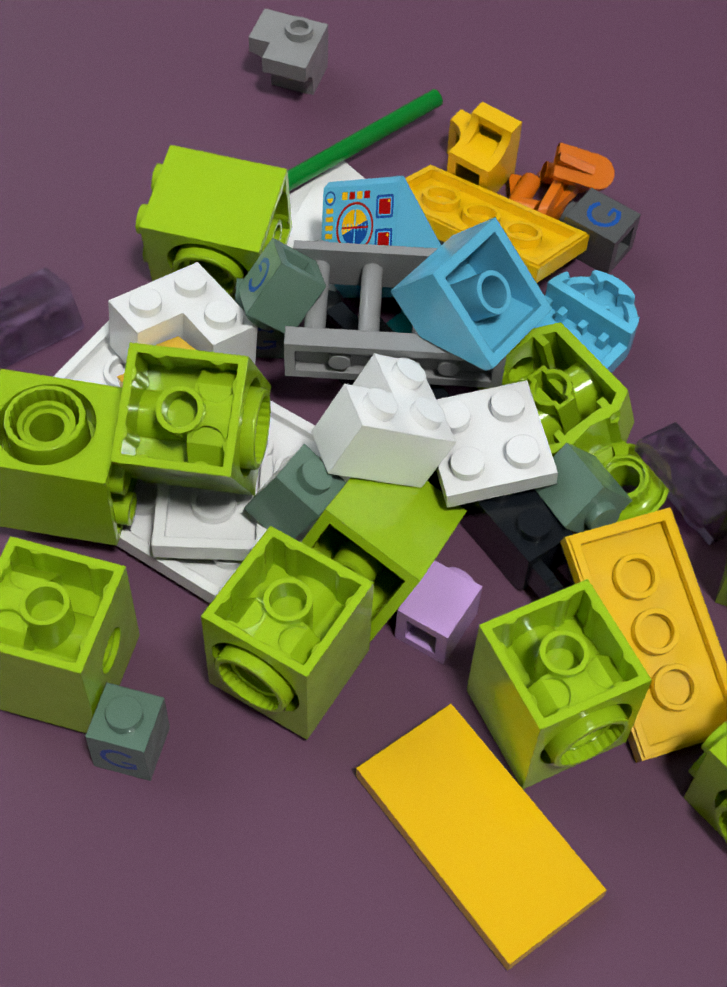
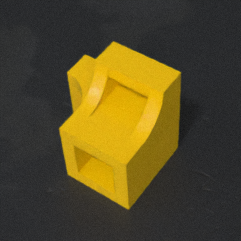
(483, 146)

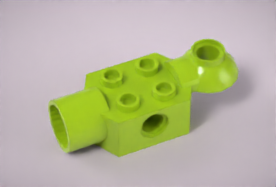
(583, 407)

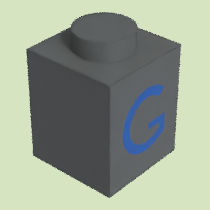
(610, 228)

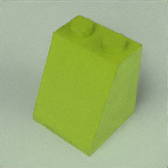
(385, 536)

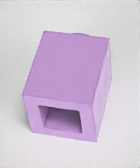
(438, 611)

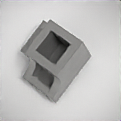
(291, 50)

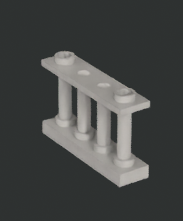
(343, 352)

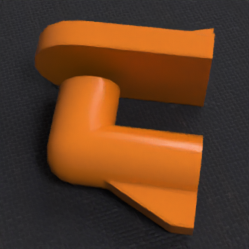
(578, 169)
(555, 200)

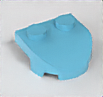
(596, 311)

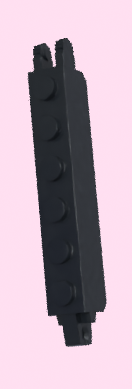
(511, 529)

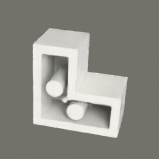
(183, 306)
(385, 426)

